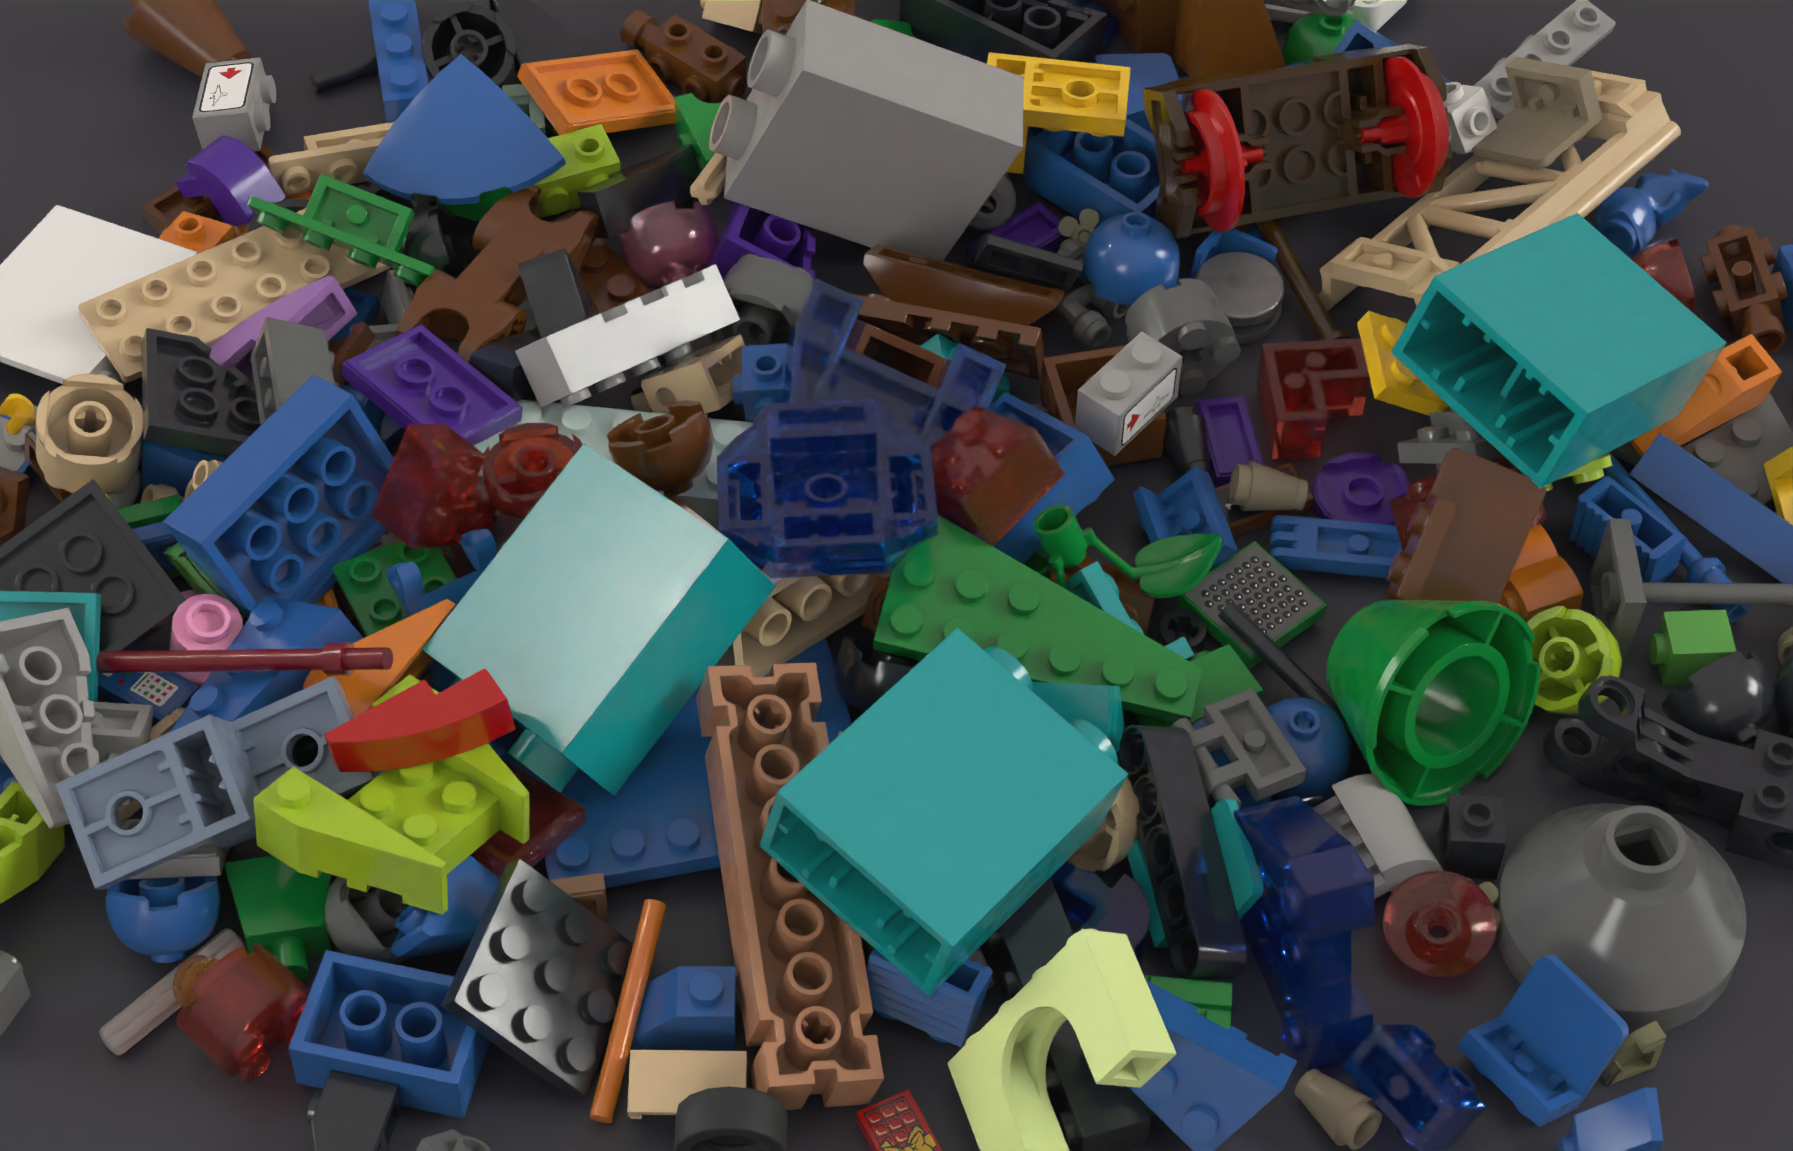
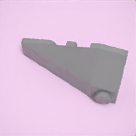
(45, 707)

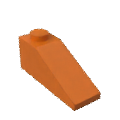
(406, 642)

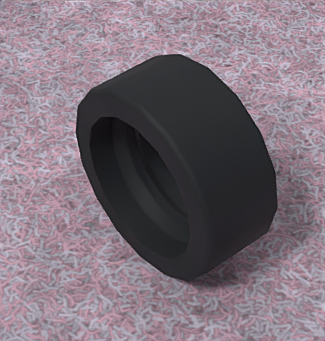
(730, 1121)

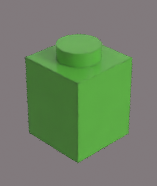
(1689, 643)

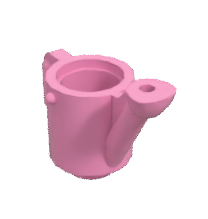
(204, 624)

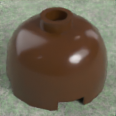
(666, 448)

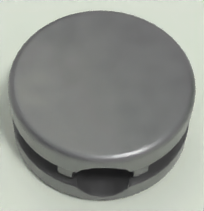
(1248, 292)

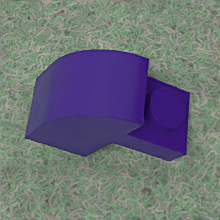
(229, 175)

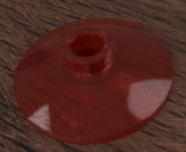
(1445, 901)

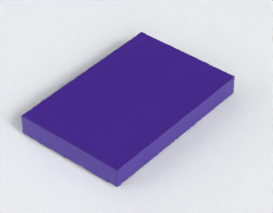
(427, 382)

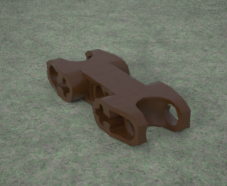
(488, 293)

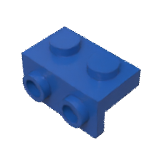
(1185, 509)

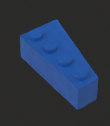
(271, 625)

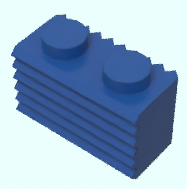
(1655, 540)
(946, 1014)

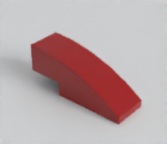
(422, 726)

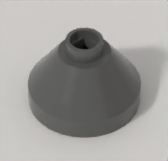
(1627, 908)

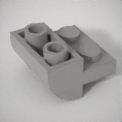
(1379, 831)

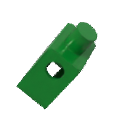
(281, 910)

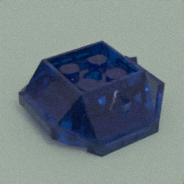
(826, 489)

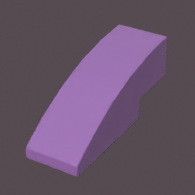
(314, 305)

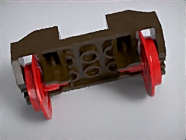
(1298, 138)

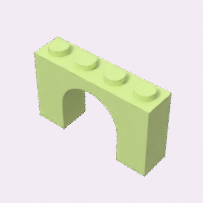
(1115, 1019)

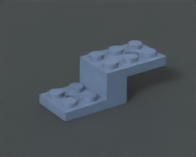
(200, 783)

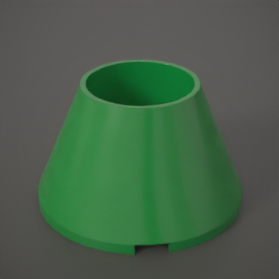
(1434, 691)

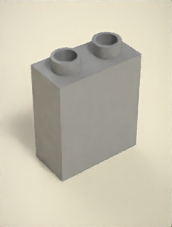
(868, 133)

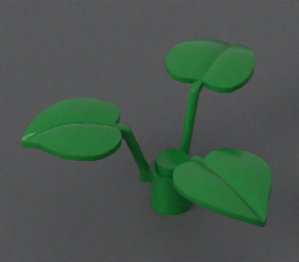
(1165, 566)

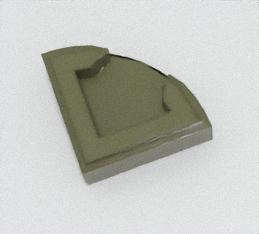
(1636, 1054)

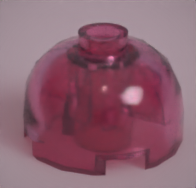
(669, 243)

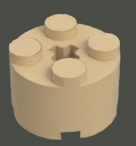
(89, 433)

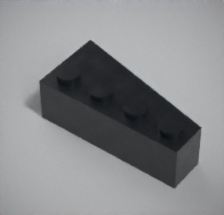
(1007, 28)

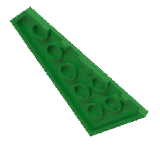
(1049, 630)

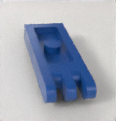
(1333, 545)

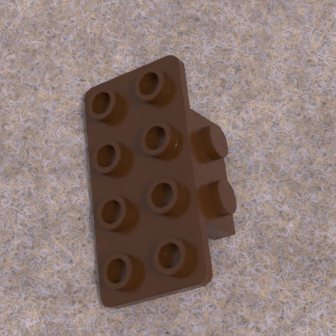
(1465, 532)

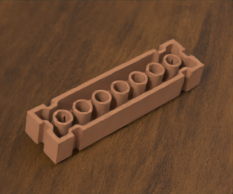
(792, 955)

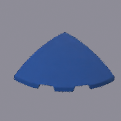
(461, 142)

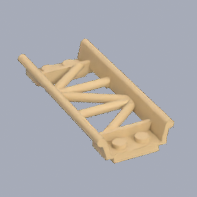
(1635, 134)

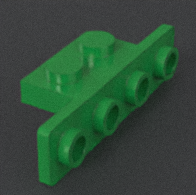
(351, 220)

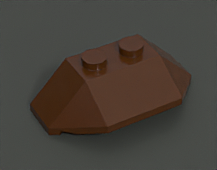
(958, 288)

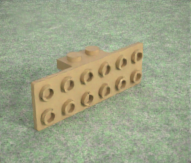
(212, 292)

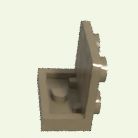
(1550, 113)

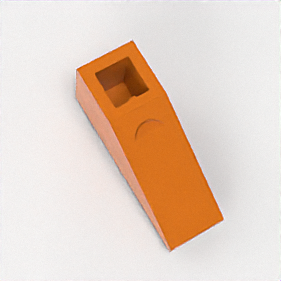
(1731, 387)

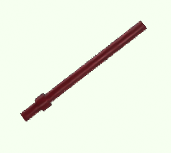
(333, 659)

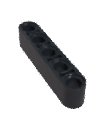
(1183, 853)

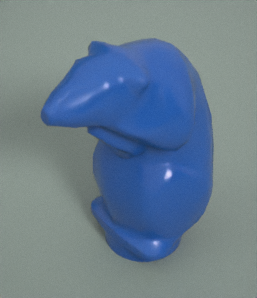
(1631, 214)

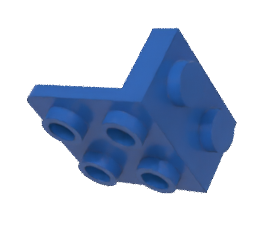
(1547, 1042)

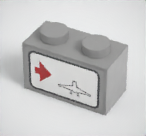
(234, 102)
(1128, 393)

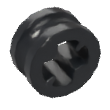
(1186, 622)

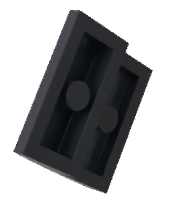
(1023, 262)

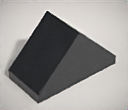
(556, 292)

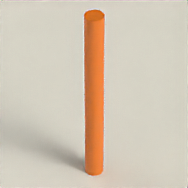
(627, 1011)

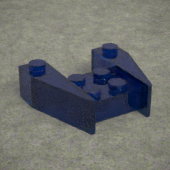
(827, 371)
(1305, 928)

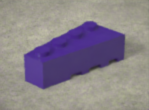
(763, 235)

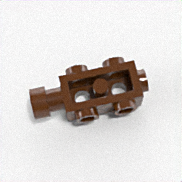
(687, 56)
(1746, 287)

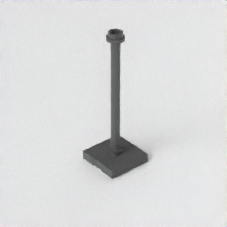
(1621, 596)

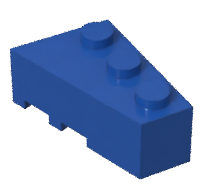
(1213, 1079)

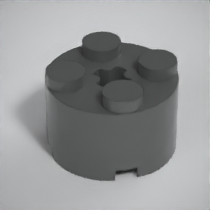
(766, 300)
(1190, 324)

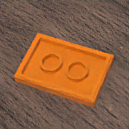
(599, 89)

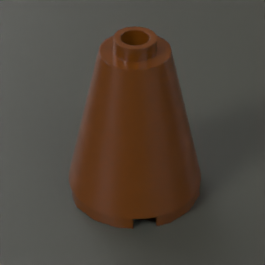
(185, 32)

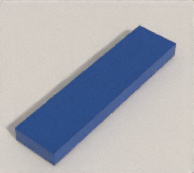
(1718, 506)

